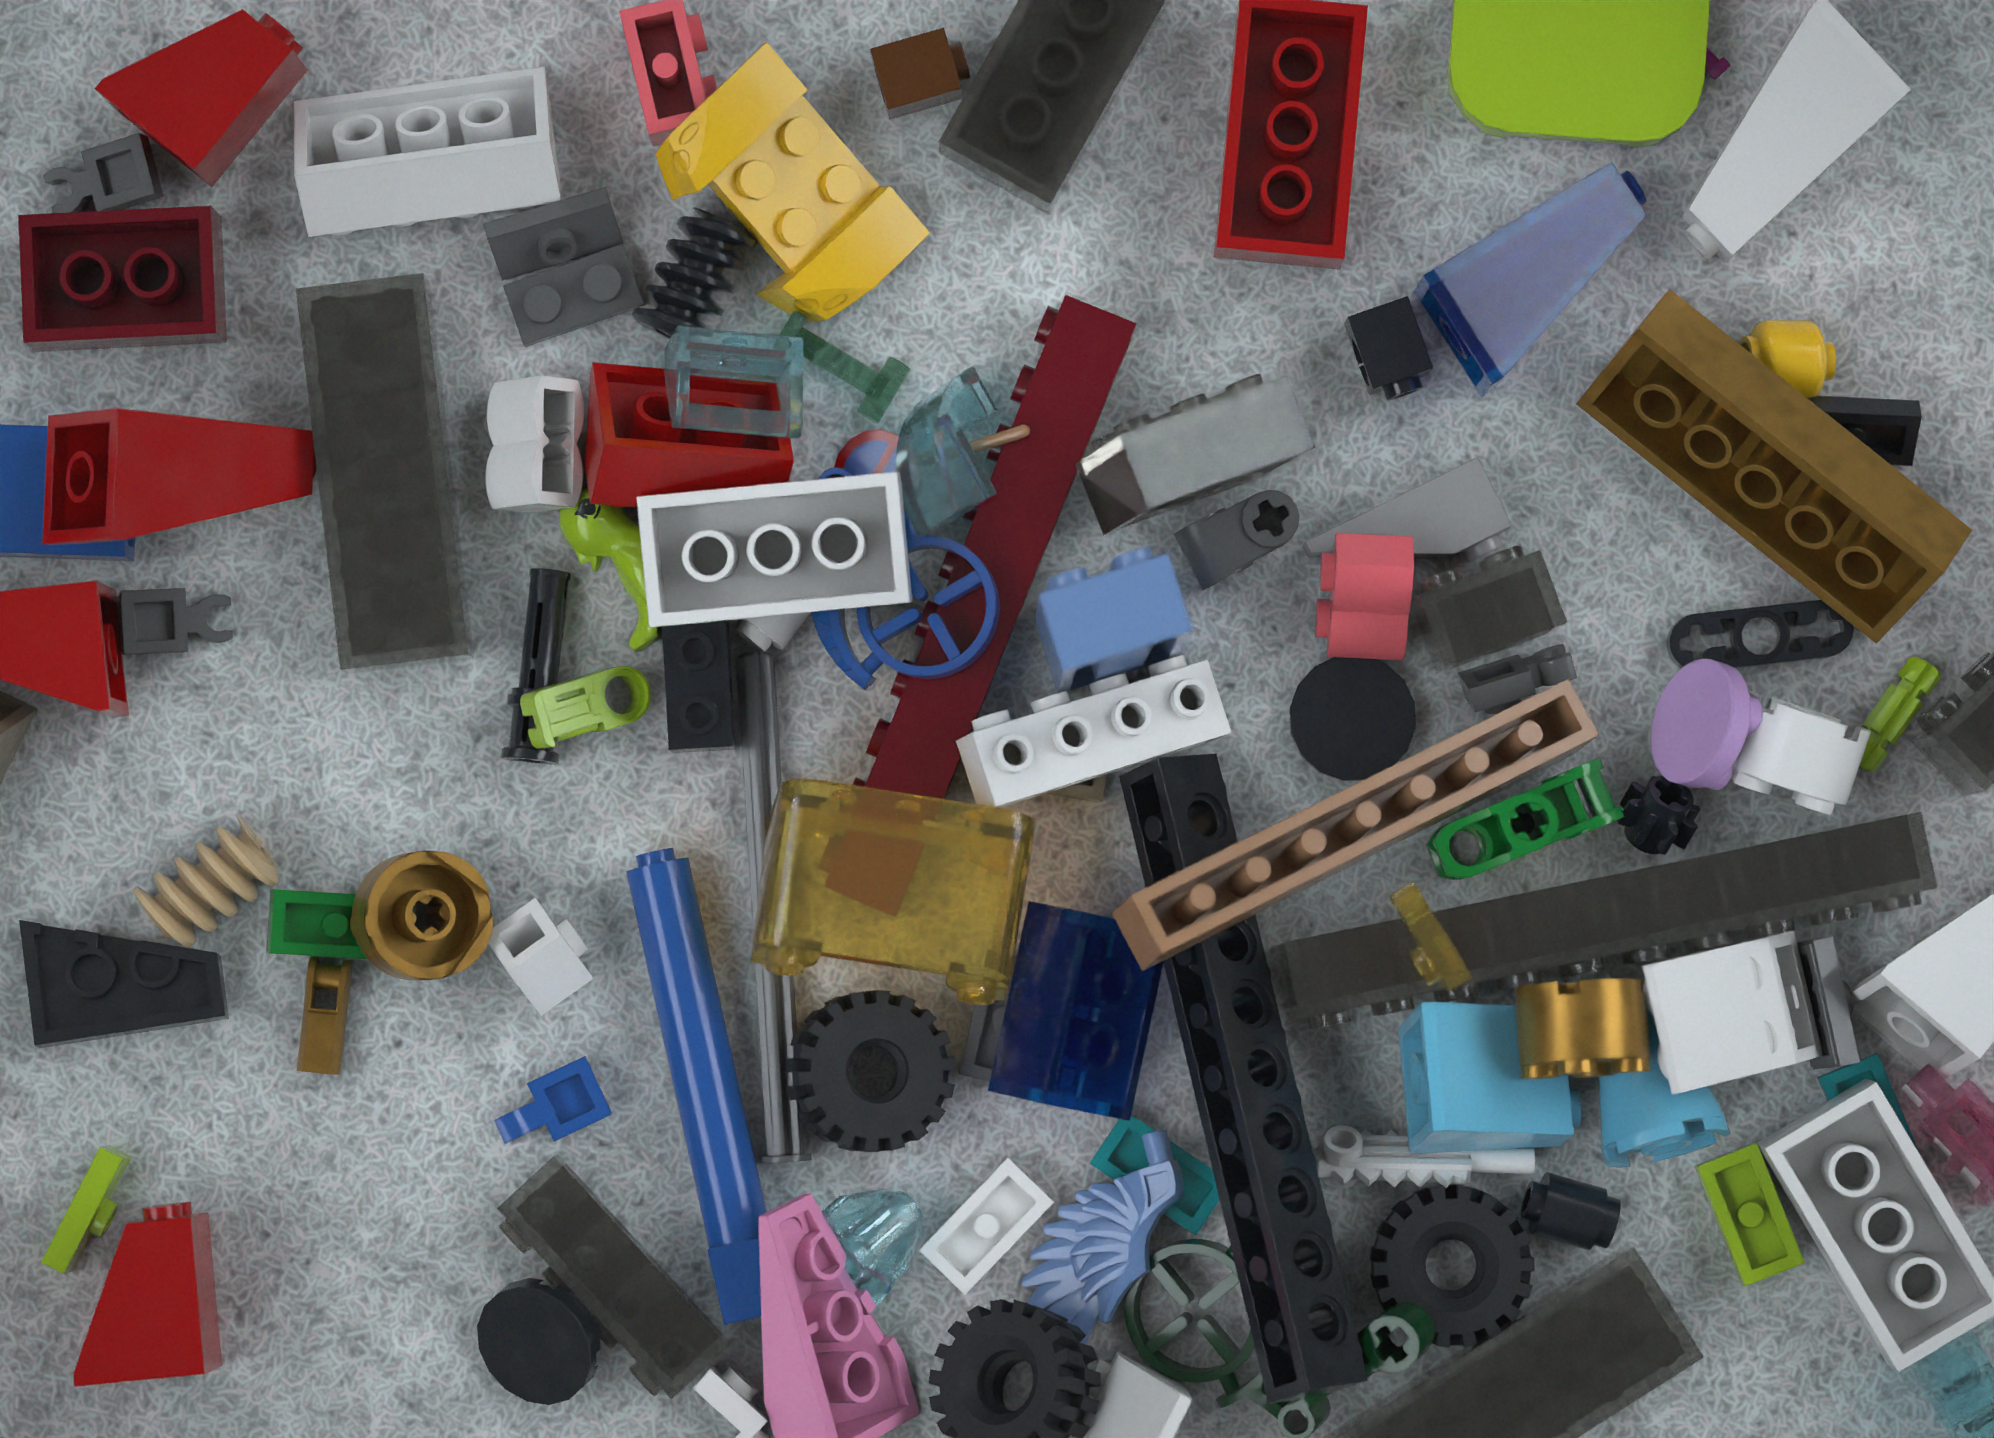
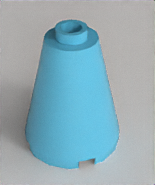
(1645, 1116)

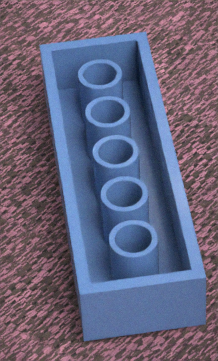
(1111, 619)

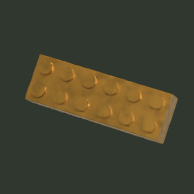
(1774, 467)

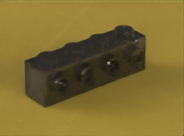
(613, 1277)

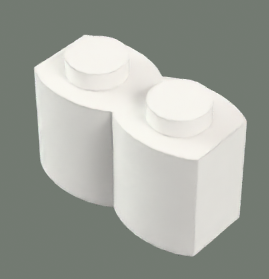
(534, 442)

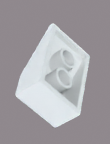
(1135, 1402)

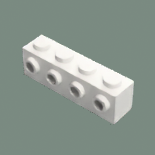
(1094, 734)

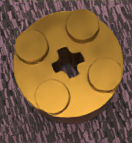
(458, 907)
(1582, 1029)

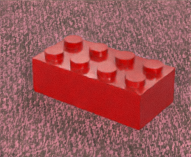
(1290, 132)

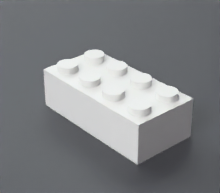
(774, 549)
(1882, 1224)

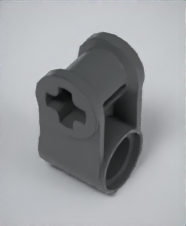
(1229, 542)

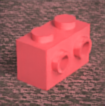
(665, 63)

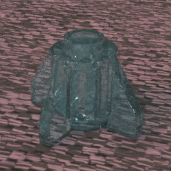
(878, 1236)

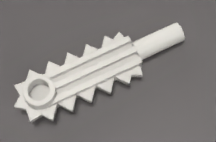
(1348, 1156)

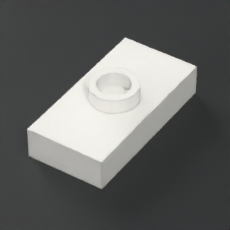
(986, 1225)

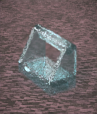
(735, 357)

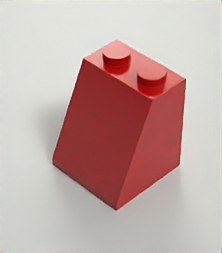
(209, 90)
(65, 644)
(156, 1303)

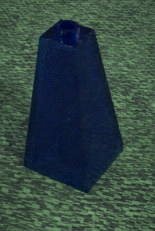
(1522, 277)

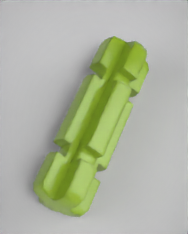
(1897, 710)

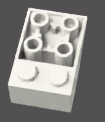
(1731, 1011)

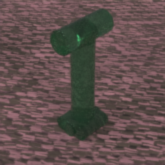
(878, 386)

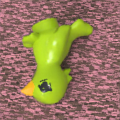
(609, 532)

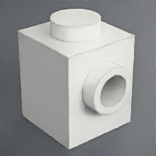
(540, 955)

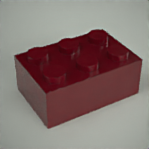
(122, 278)

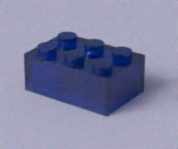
(1075, 1015)

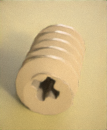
(209, 884)

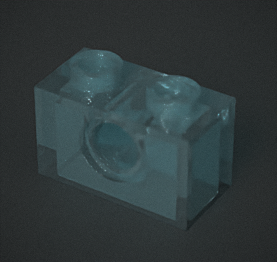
(1959, 1387)

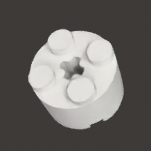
(1801, 753)

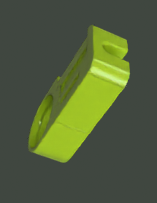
(581, 705)

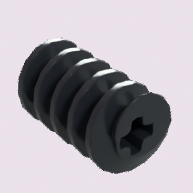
(695, 275)

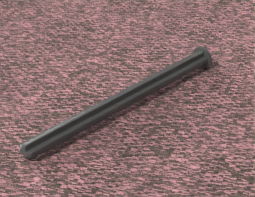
(774, 991)

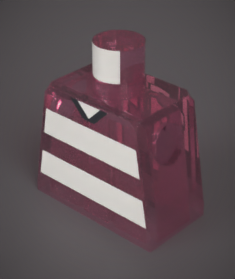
(1967, 1155)

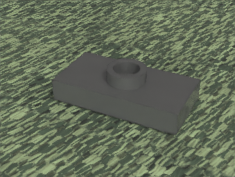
(553, 233)
(1830, 1003)

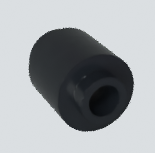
(1570, 1211)

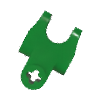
(1556, 816)

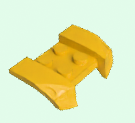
(791, 188)

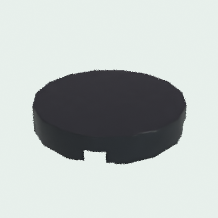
(1352, 718)
(538, 1341)

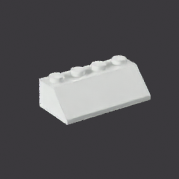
(425, 152)

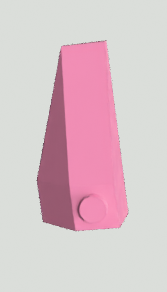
(821, 1347)

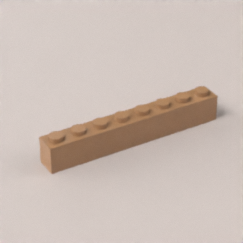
(1354, 824)

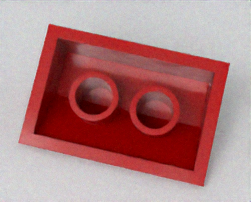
(640, 454)

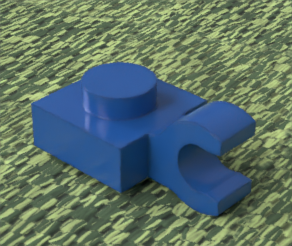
(563, 1102)

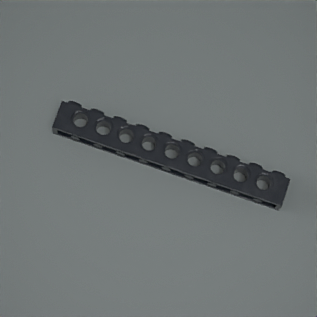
(1248, 1101)

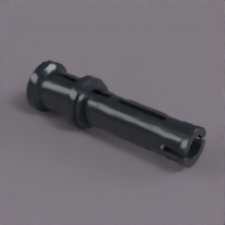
(539, 659)

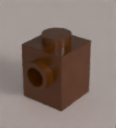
(919, 72)

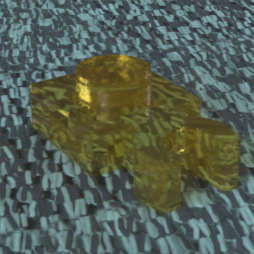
(1435, 955)

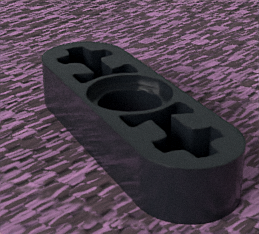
(1804, 613)

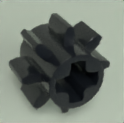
(1658, 815)

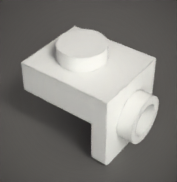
(732, 1397)

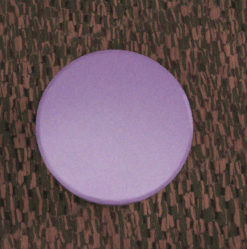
(1702, 724)

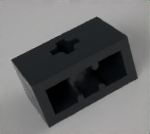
(699, 687)

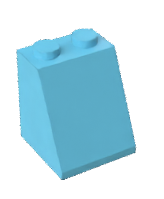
(1468, 1084)

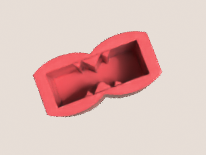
(1368, 596)

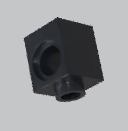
(1390, 348)

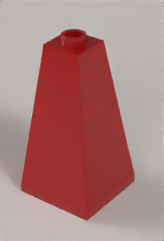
(152, 472)

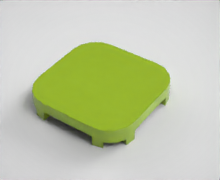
(1578, 67)

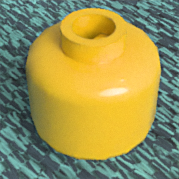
(1793, 352)

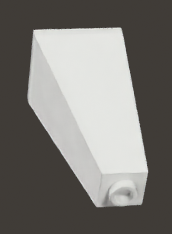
(1801, 119)
(1937, 995)

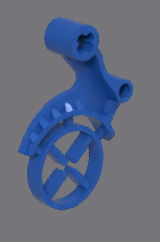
(832, 628)

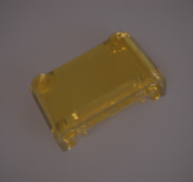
(893, 884)

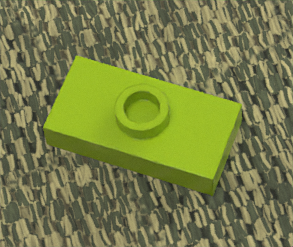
(89, 1211)
(1749, 1214)

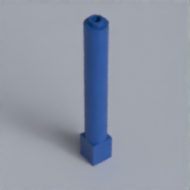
(702, 1076)

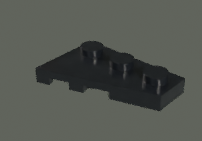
(112, 986)

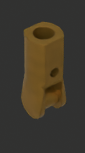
(324, 1028)

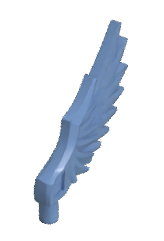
(1104, 1240)

